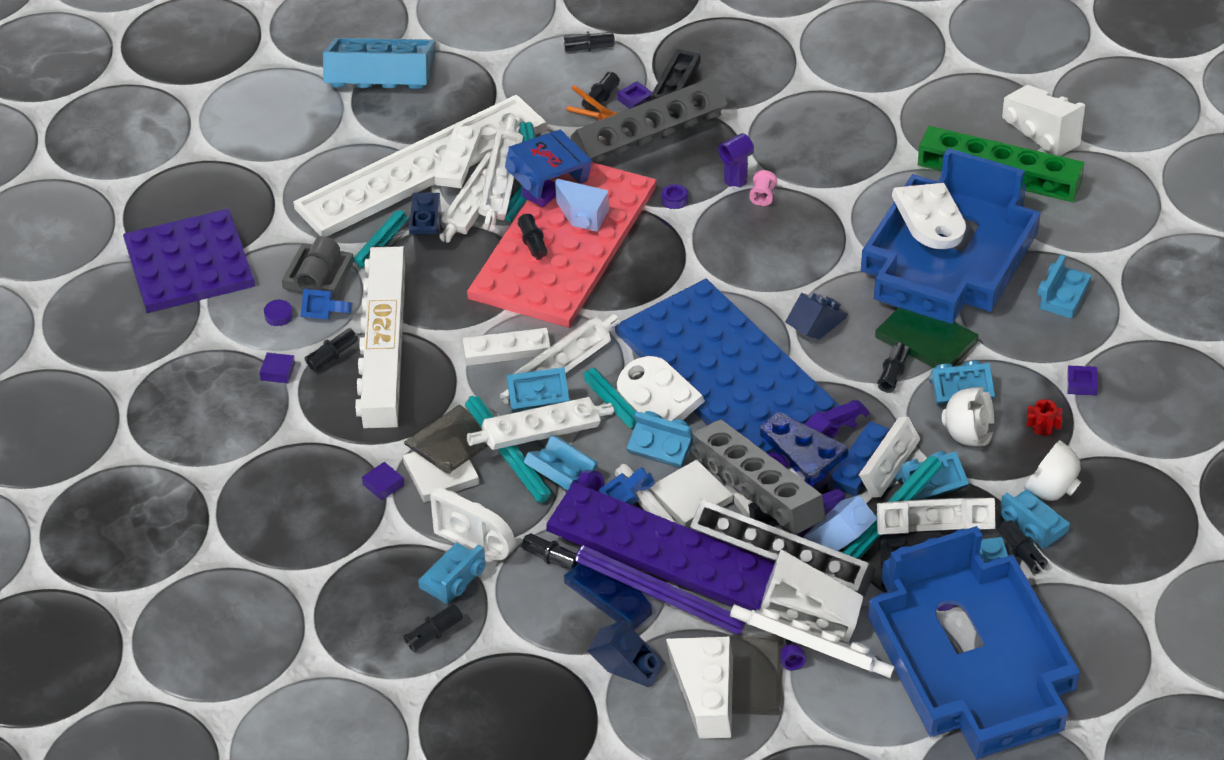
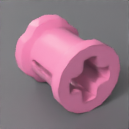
(763, 187)

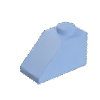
(582, 204)
(842, 524)

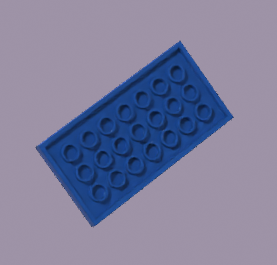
(725, 360)

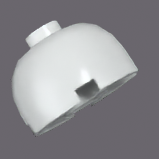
(969, 416)
(1056, 474)

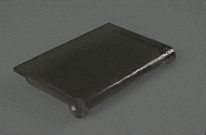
(445, 440)
(756, 674)

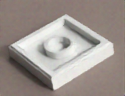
(428, 476)
(683, 490)

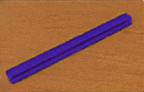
(659, 589)

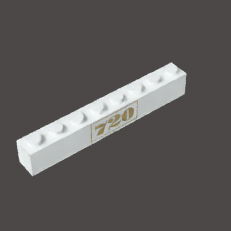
(382, 339)

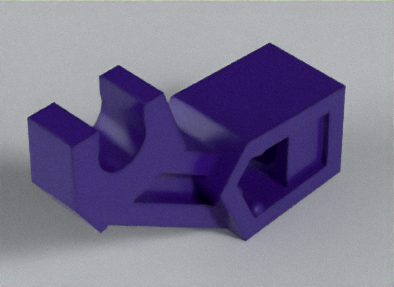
(831, 421)

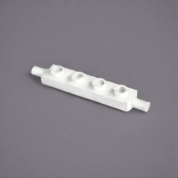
(498, 180)
(465, 207)
(571, 348)
(540, 423)
(825, 642)

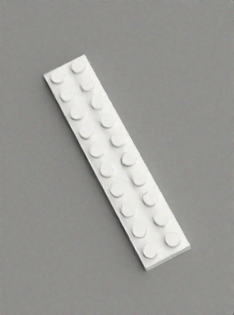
(403, 171)

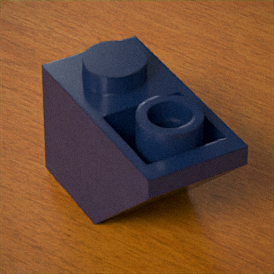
(425, 214)
(815, 315)
(625, 654)

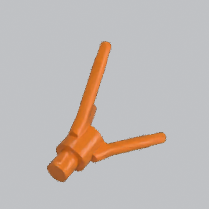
(604, 112)

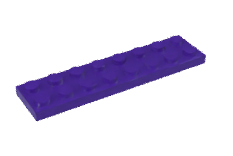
(661, 547)

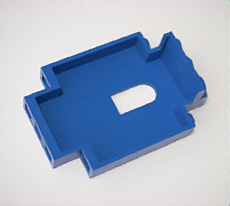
(946, 279)
(993, 692)

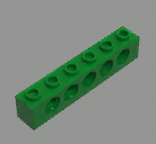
(1044, 172)

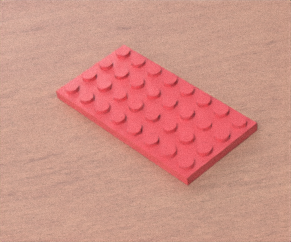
(576, 256)

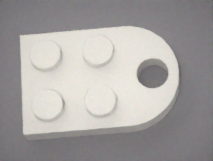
(930, 212)
(659, 389)
(470, 524)

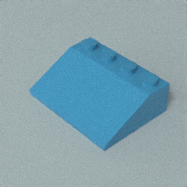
(378, 62)

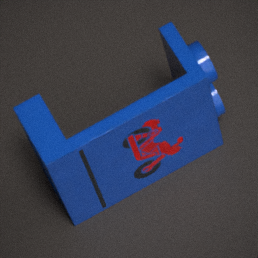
(546, 158)

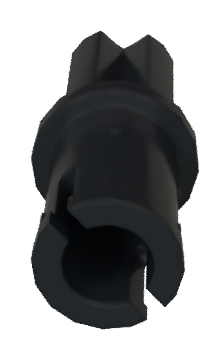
(588, 41)
(602, 90)
(532, 236)
(331, 349)
(893, 367)
(1022, 546)
(549, 551)
(433, 627)

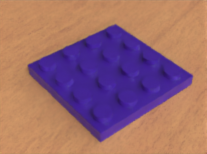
(188, 260)

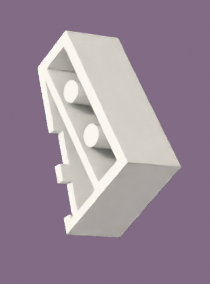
(1045, 119)
(812, 597)
(706, 681)

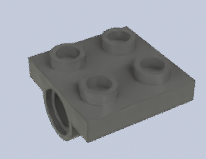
(318, 267)

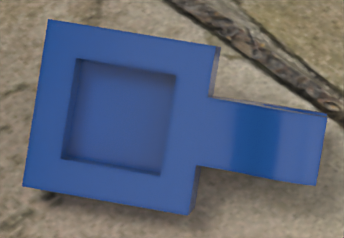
(320, 304)
(626, 488)

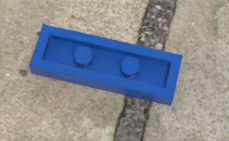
(847, 473)

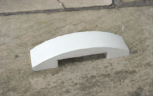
(935, 515)

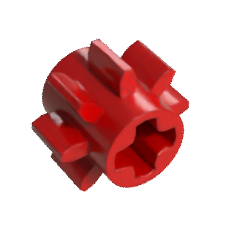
(1044, 417)

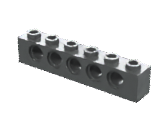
(705, 93)
(758, 476)
(768, 541)

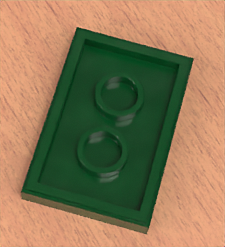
(928, 338)

